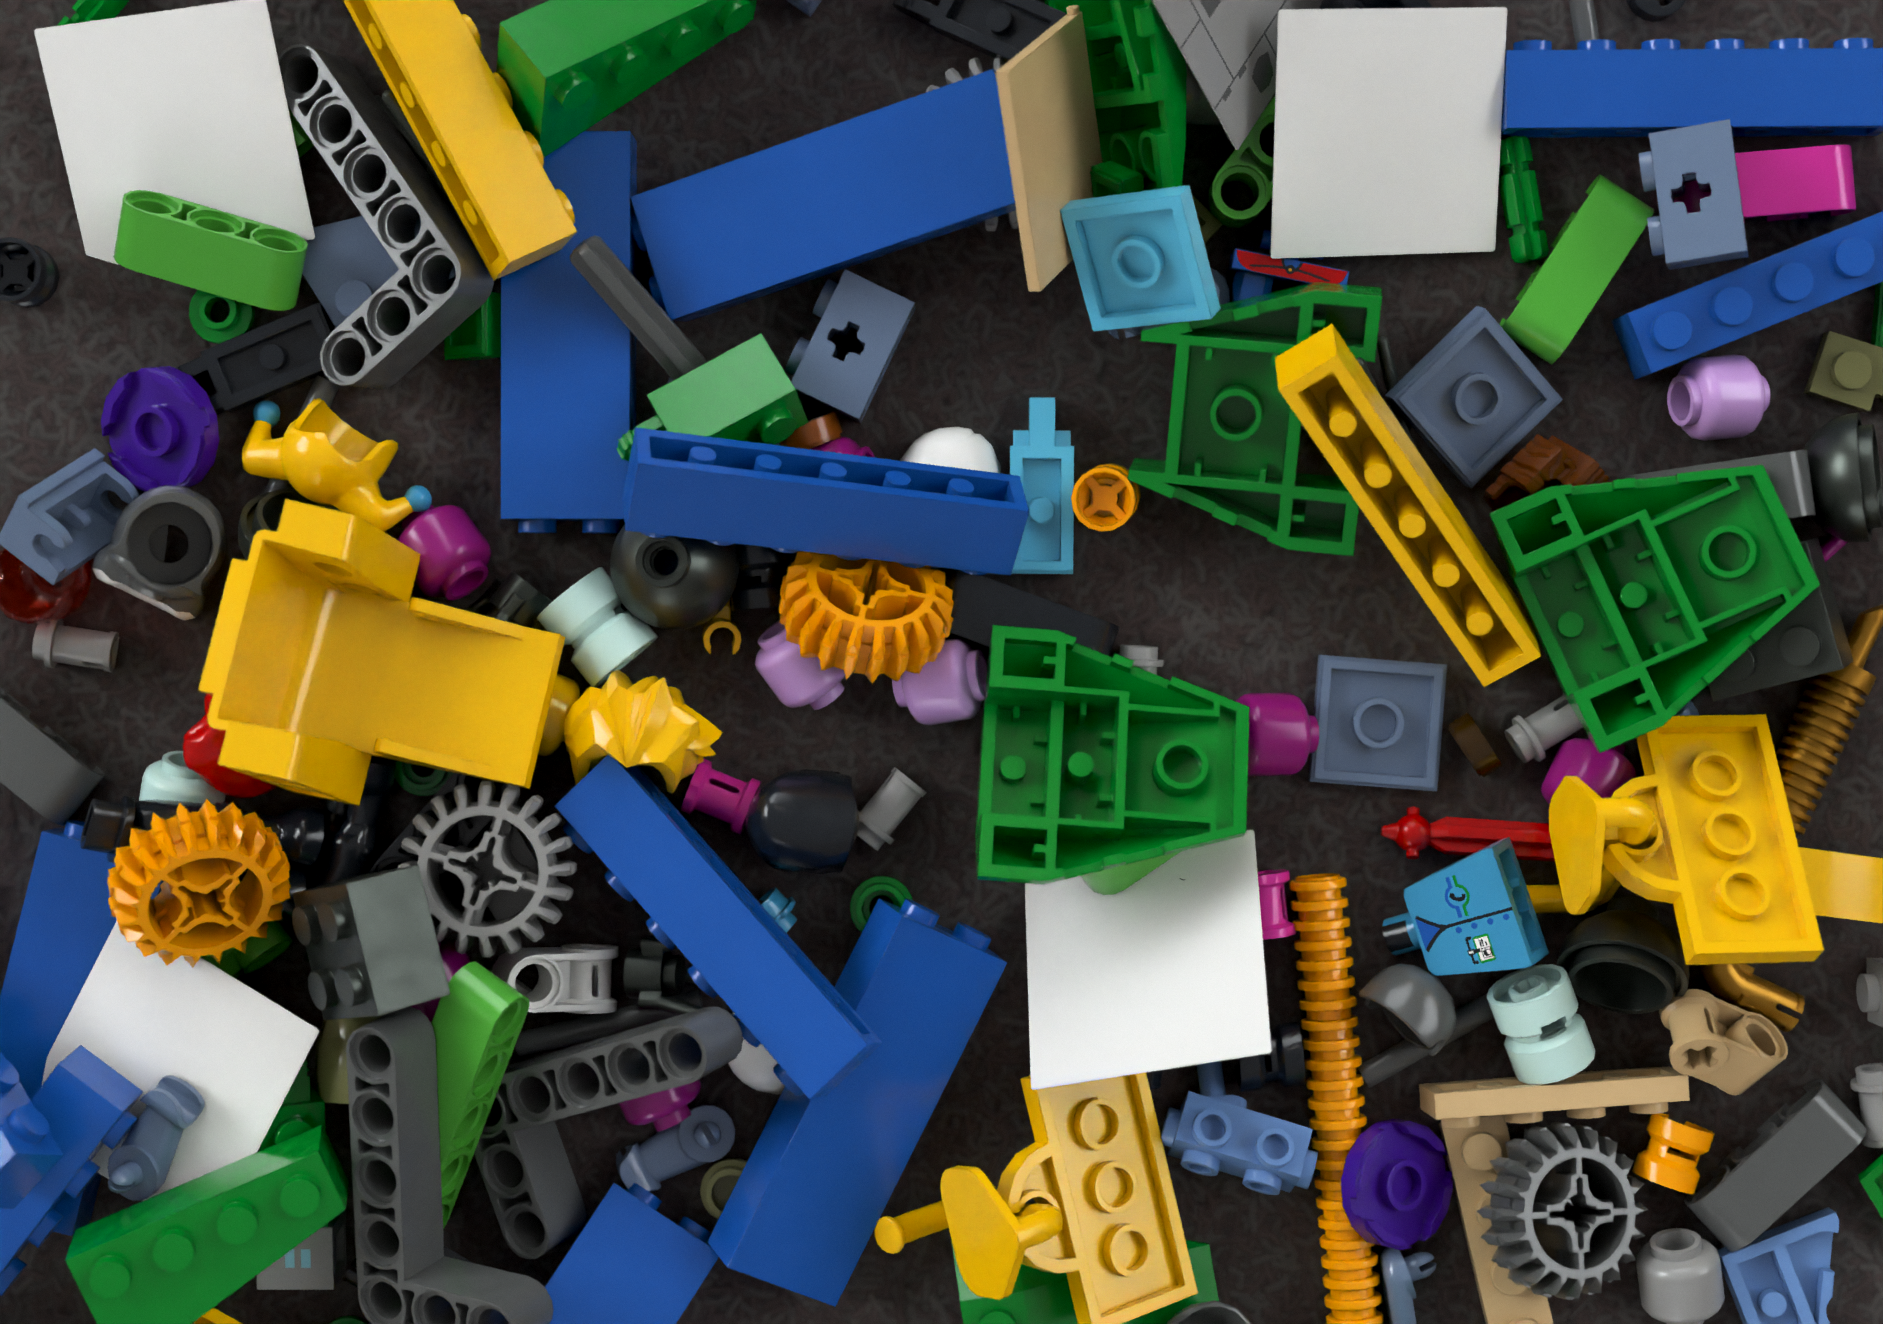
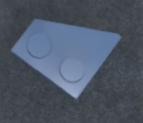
(1784, 1272)

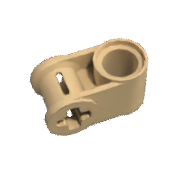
(1721, 1041)

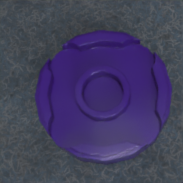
(160, 428)
(1396, 1184)

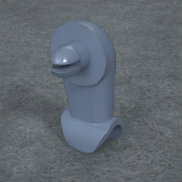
(687, 1145)
(147, 1152)
(1397, 1282)

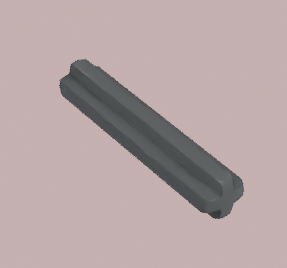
(635, 307)

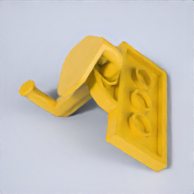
(1694, 833)
(1098, 1211)

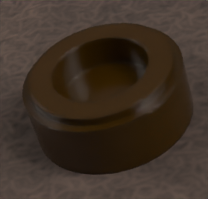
(1474, 745)

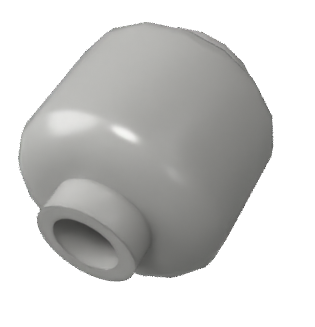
(1680, 1277)

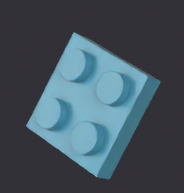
(1141, 258)

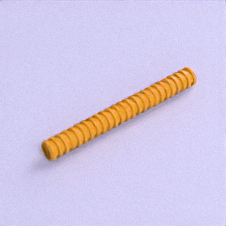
(1334, 1090)

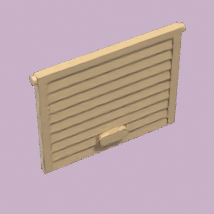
(1049, 140)

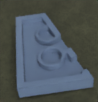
(349, 265)

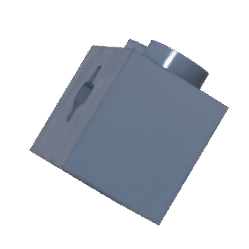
(1701, 155)
(880, 323)

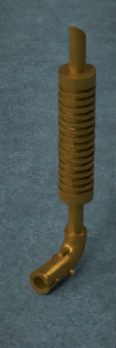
(1802, 772)

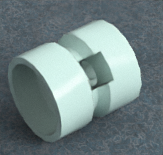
(596, 627)
(1541, 1024)

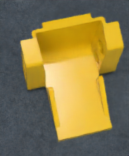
(335, 663)

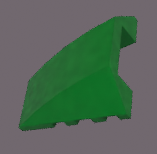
(1136, 87)

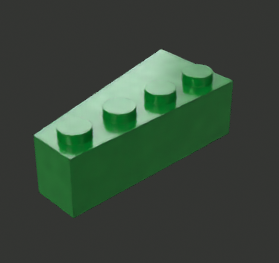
(590, 57)
(208, 1236)

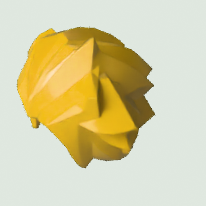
(638, 727)

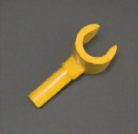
(720, 620)

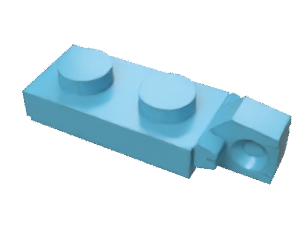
(1046, 471)

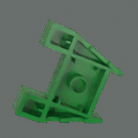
(1233, 430)

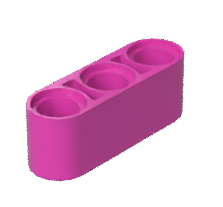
(1789, 183)

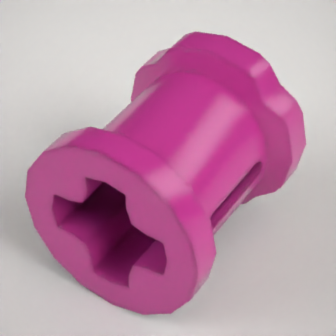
(720, 795)
(1273, 904)

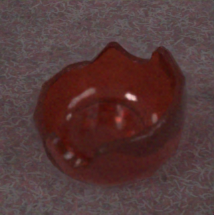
(32, 599)

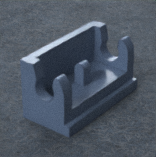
(66, 517)

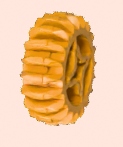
(865, 614)
(200, 866)

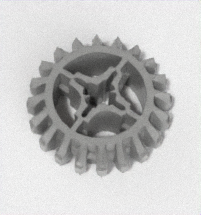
(518, 876)

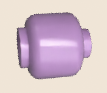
(1718, 397)
(794, 678)
(946, 688)

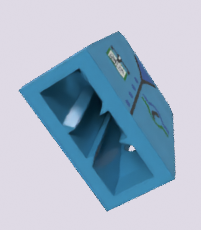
(1470, 916)

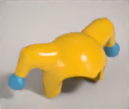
(329, 463)

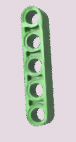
(474, 1044)

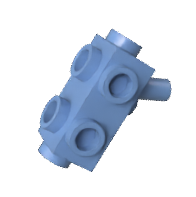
(1223, 1135)

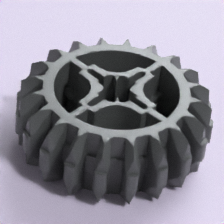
(1582, 1244)

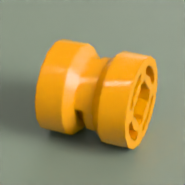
(1097, 503)
(1667, 1166)

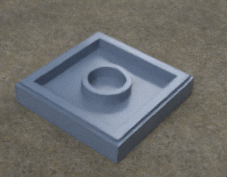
(1473, 396)
(1378, 722)

